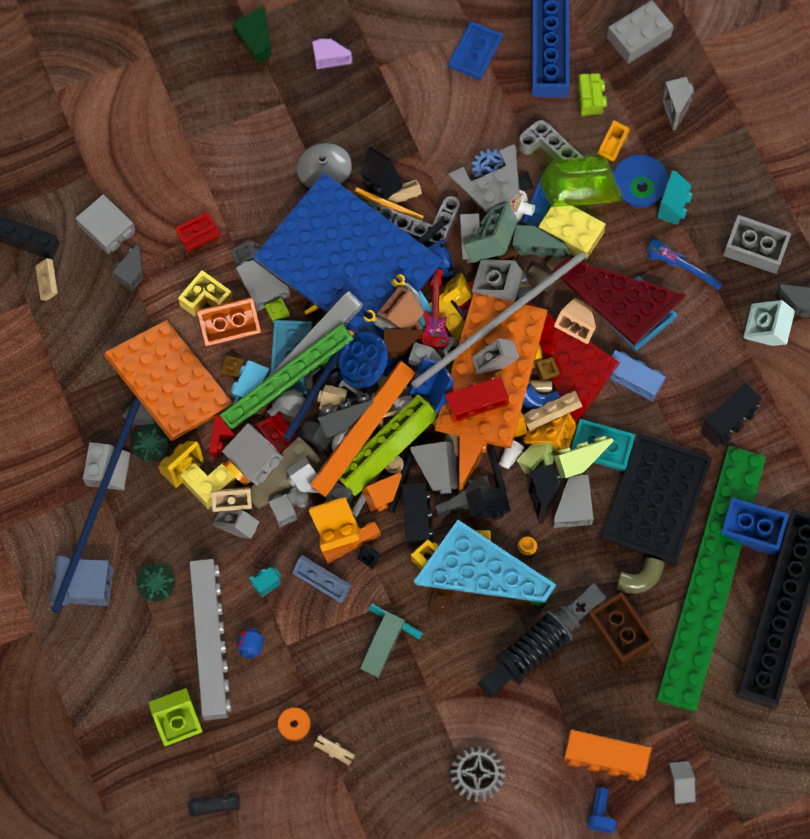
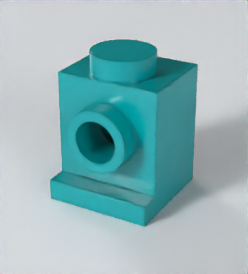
(266, 581)

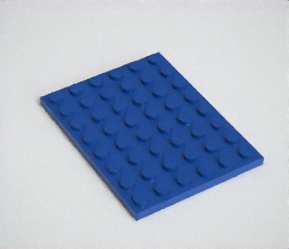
(342, 246)

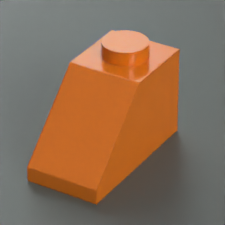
(382, 492)

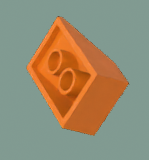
(469, 458)

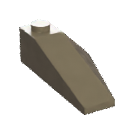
(276, 480)

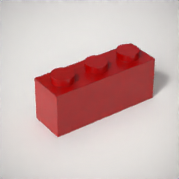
(476, 399)

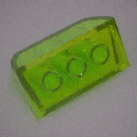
(580, 182)

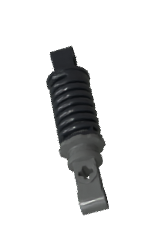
(539, 642)

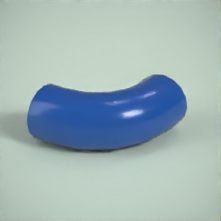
(535, 400)

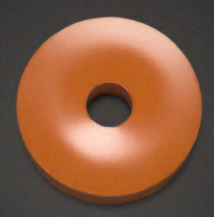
(294, 733)

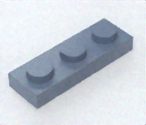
(321, 579)

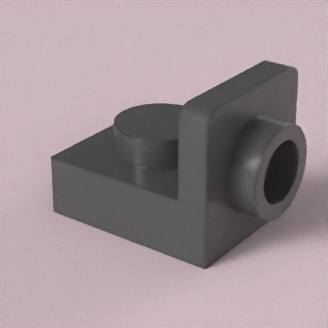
(245, 252)

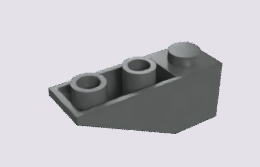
(341, 416)

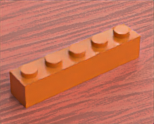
(366, 534)

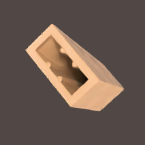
(577, 320)

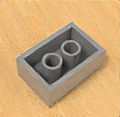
(640, 31)
(757, 244)

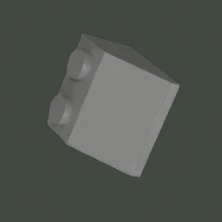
(676, 100)
(498, 279)
(97, 462)

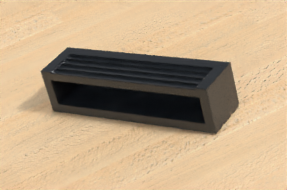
(214, 805)

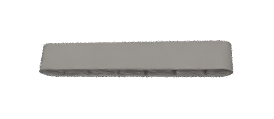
(339, 314)

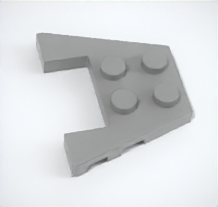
(494, 188)

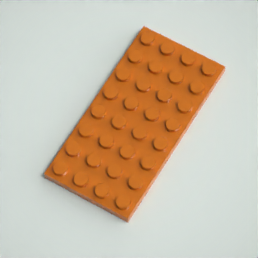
(523, 328)

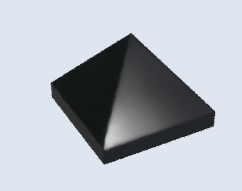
(525, 181)
(369, 556)

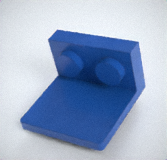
(435, 387)

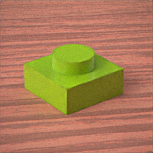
(277, 310)

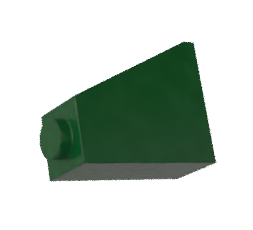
(254, 34)

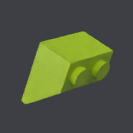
(175, 717)

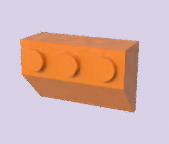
(229, 321)

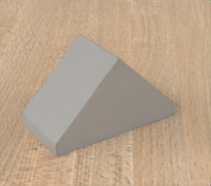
(682, 782)

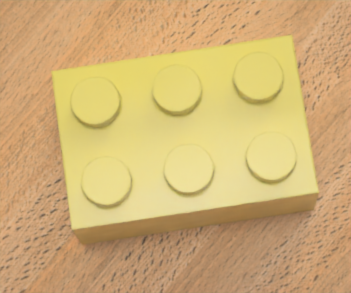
(573, 228)

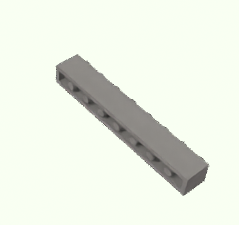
(208, 639)

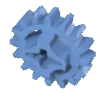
(493, 161)

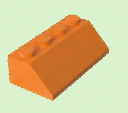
(607, 755)

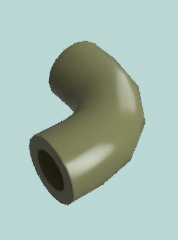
(644, 580)

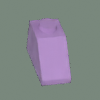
(330, 53)

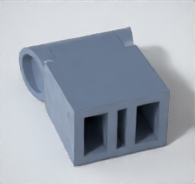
(89, 584)

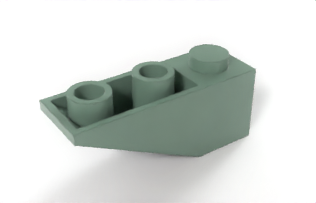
(535, 241)

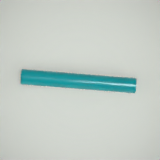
(407, 628)

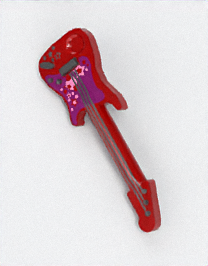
(435, 332)

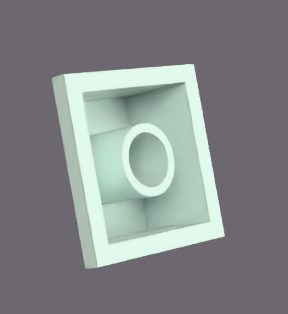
(769, 323)

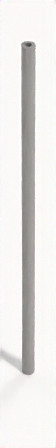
(499, 319)

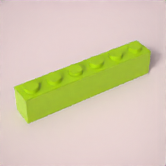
(388, 444)

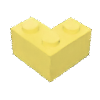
(204, 291)
(203, 485)

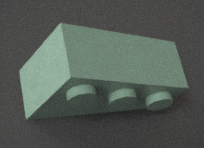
(493, 235)

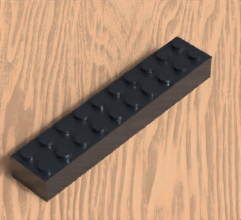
(779, 617)

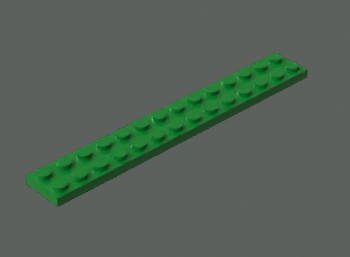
(709, 585)

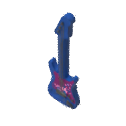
(661, 251)

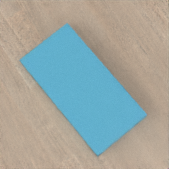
(285, 338)

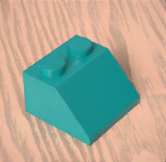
(675, 199)

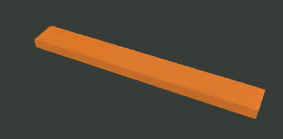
(362, 429)

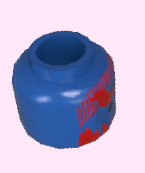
(250, 643)

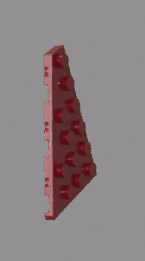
(623, 302)

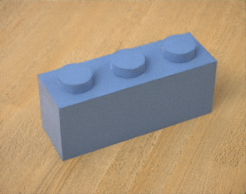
(637, 376)

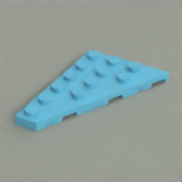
(477, 565)

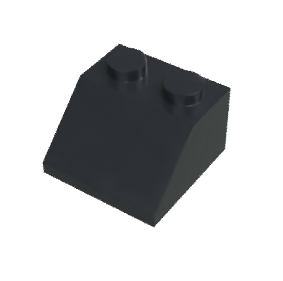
(380, 174)

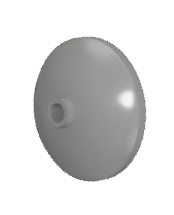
(336, 164)

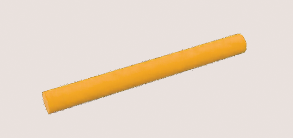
(380, 201)

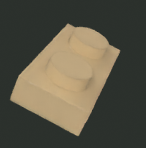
(46, 279)

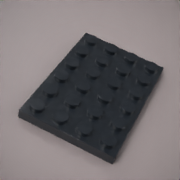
(657, 499)

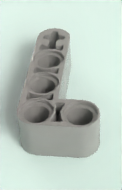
(544, 139)

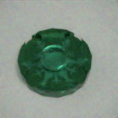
(149, 443)
(156, 582)

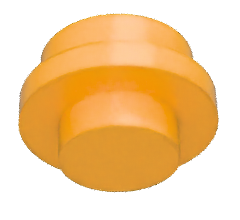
(527, 546)

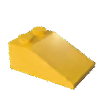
(180, 461)

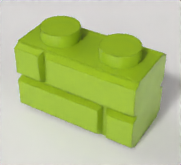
(590, 94)

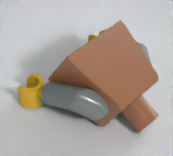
(400, 310)

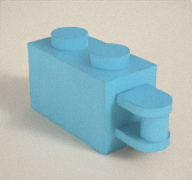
(250, 377)

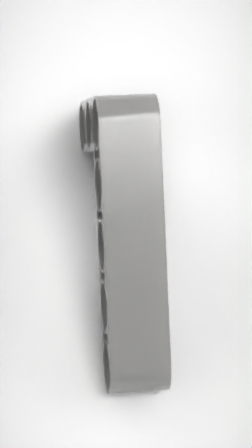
(415, 225)

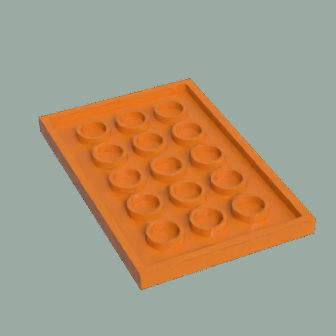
(168, 380)

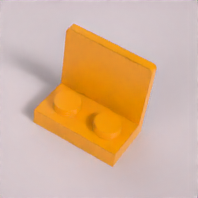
(558, 432)
(335, 524)

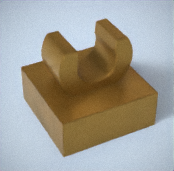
(232, 367)
(546, 369)

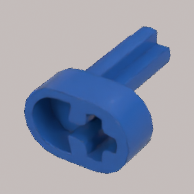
(597, 820)

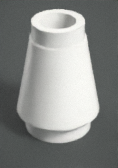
(511, 455)

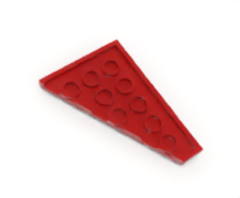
(580, 365)

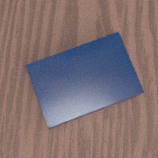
(475, 50)

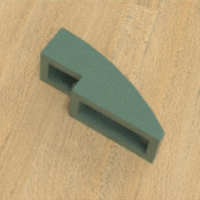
(382, 644)

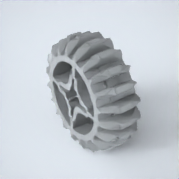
(479, 756)

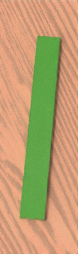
(286, 376)

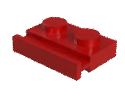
(197, 231)
(274, 430)

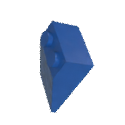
(755, 526)

